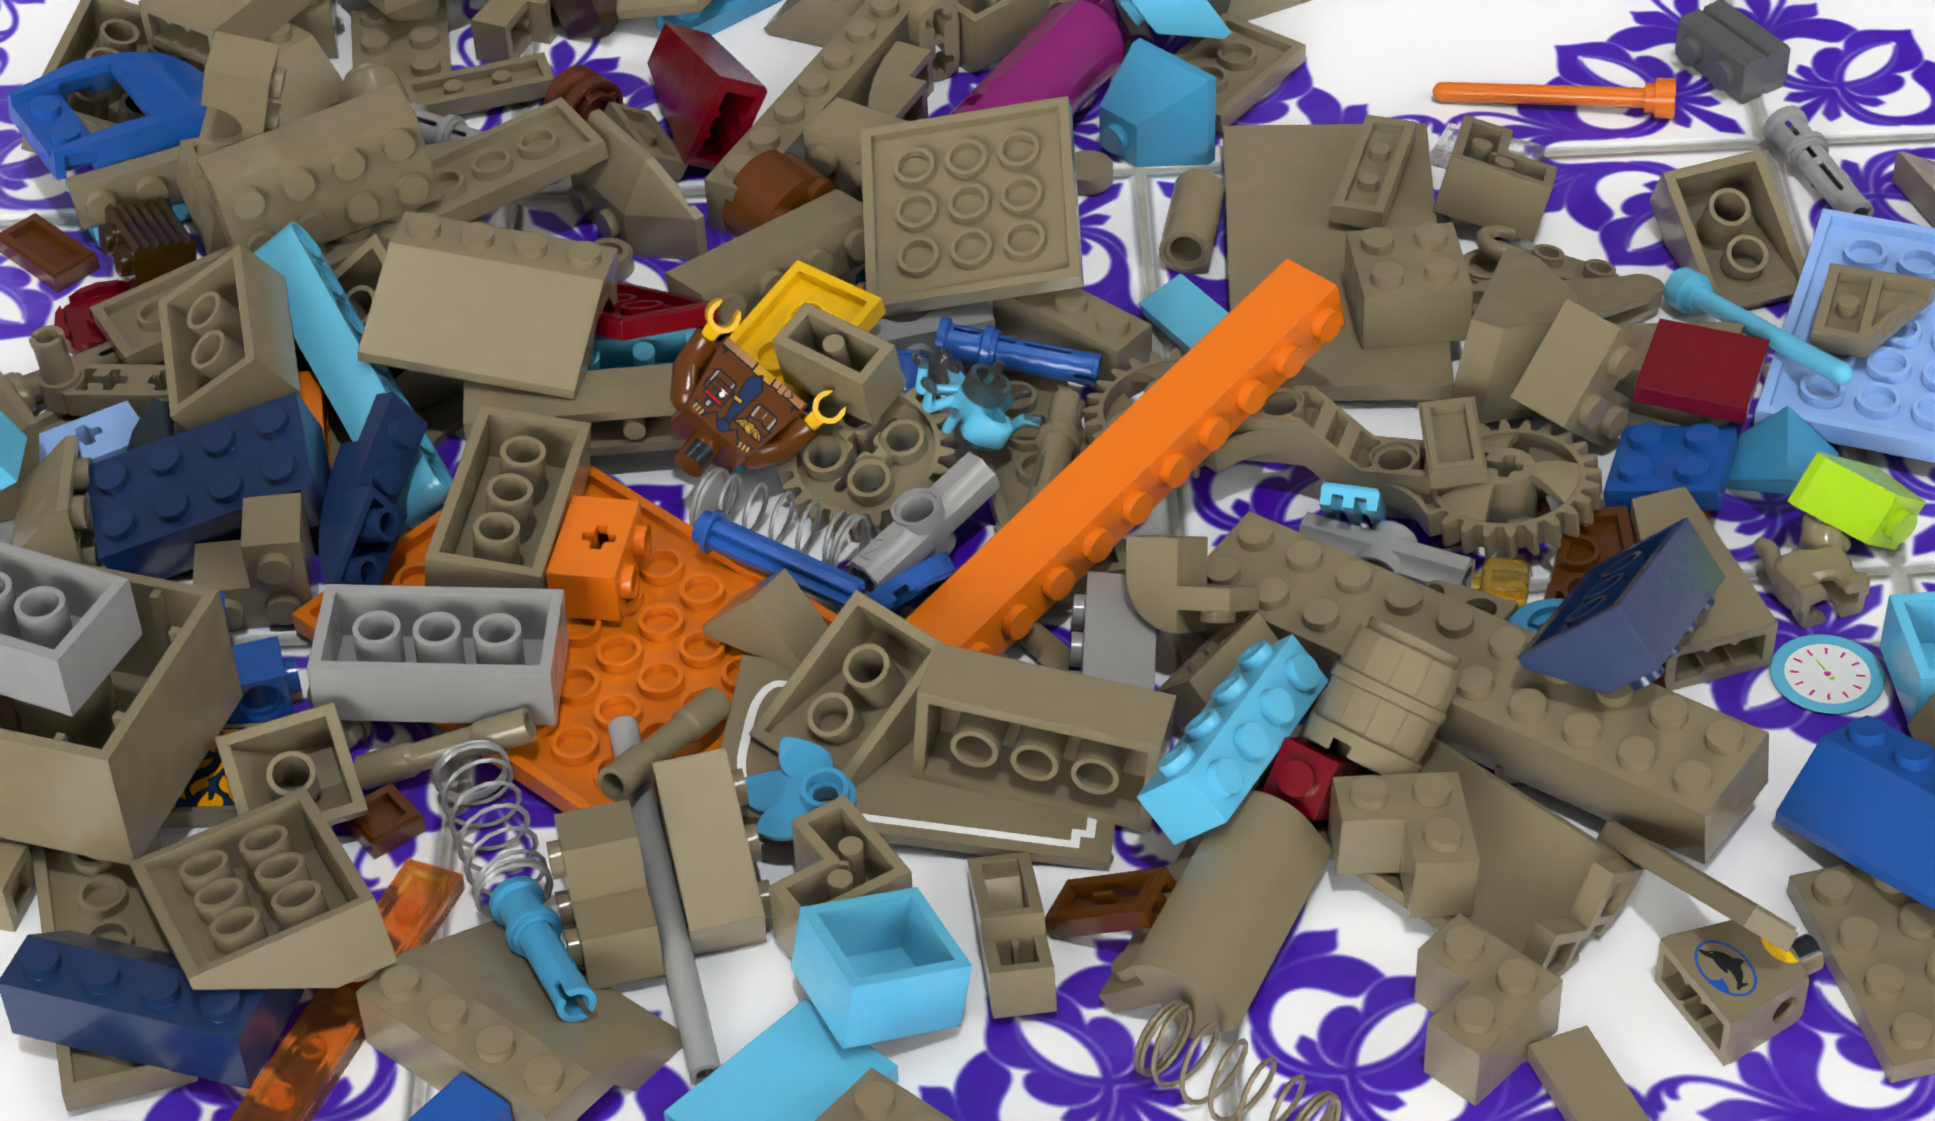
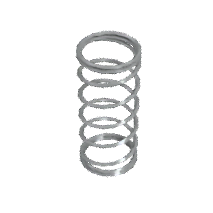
(726, 497)
(469, 798)

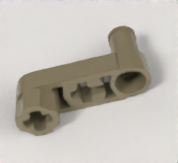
(91, 387)

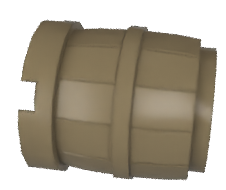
(1385, 699)

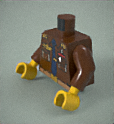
(734, 407)

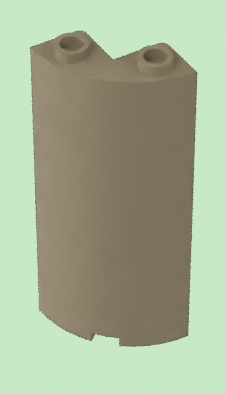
(1538, 874)

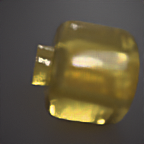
(1505, 579)

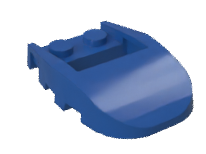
(159, 85)

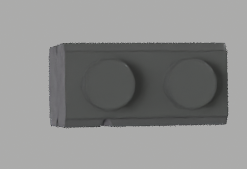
(1732, 51)

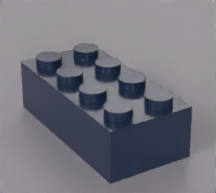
(192, 485)

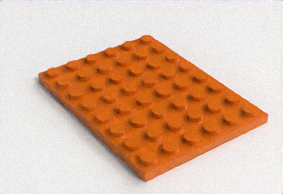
(616, 668)

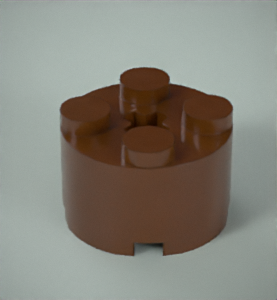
(771, 187)

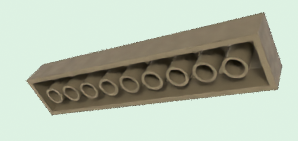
(1624, 755)

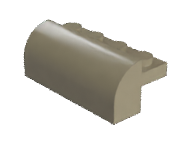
(1224, 917)

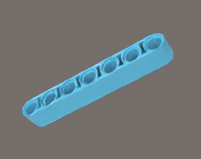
(329, 338)

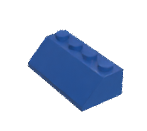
(1870, 803)

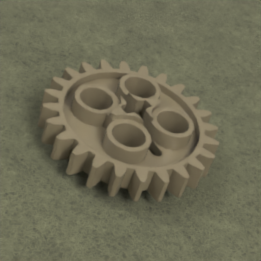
(869, 460)

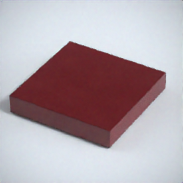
(1701, 371)

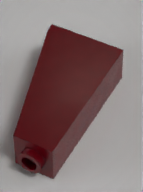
(703, 94)

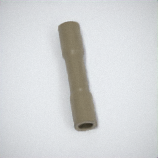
(686, 726)
(411, 758)

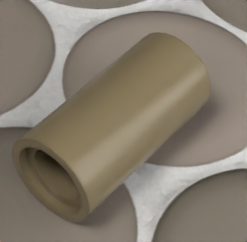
(1192, 221)

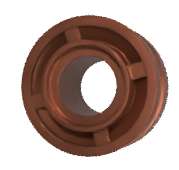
(583, 90)

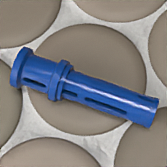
(1019, 355)

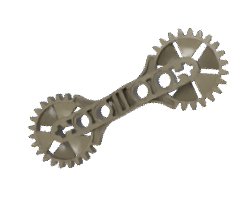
(1311, 431)

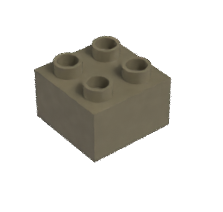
(124, 758)

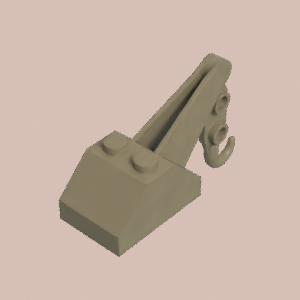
(1522, 306)

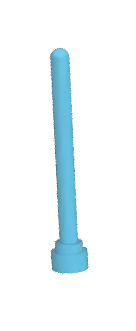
(1692, 293)

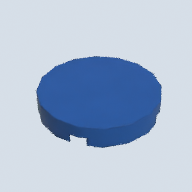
(914, 583)

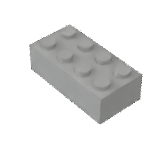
(60, 628)
(439, 652)

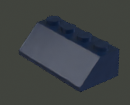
(1628, 613)
(140, 1007)

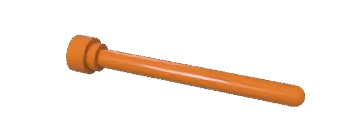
(1654, 98)

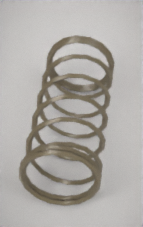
(1172, 1010)

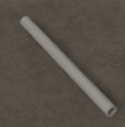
(675, 942)

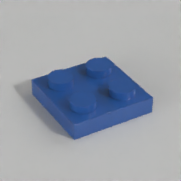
(1671, 457)

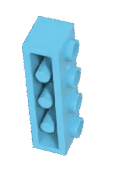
(1232, 739)

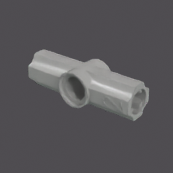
(925, 522)
(1391, 548)

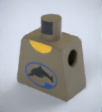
(1735, 984)

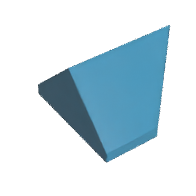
(1775, 454)

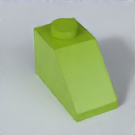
(1857, 500)

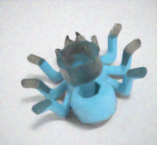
(975, 399)

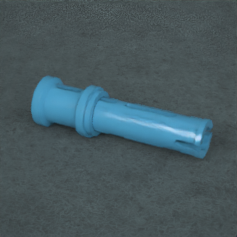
(536, 934)

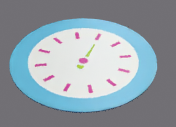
(1827, 674)

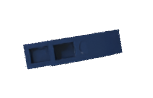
(362, 493)

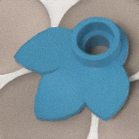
(796, 788)

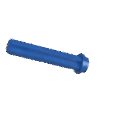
(768, 556)

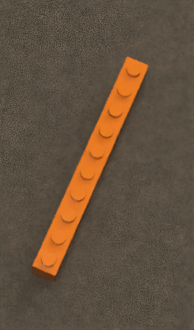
(1134, 464)

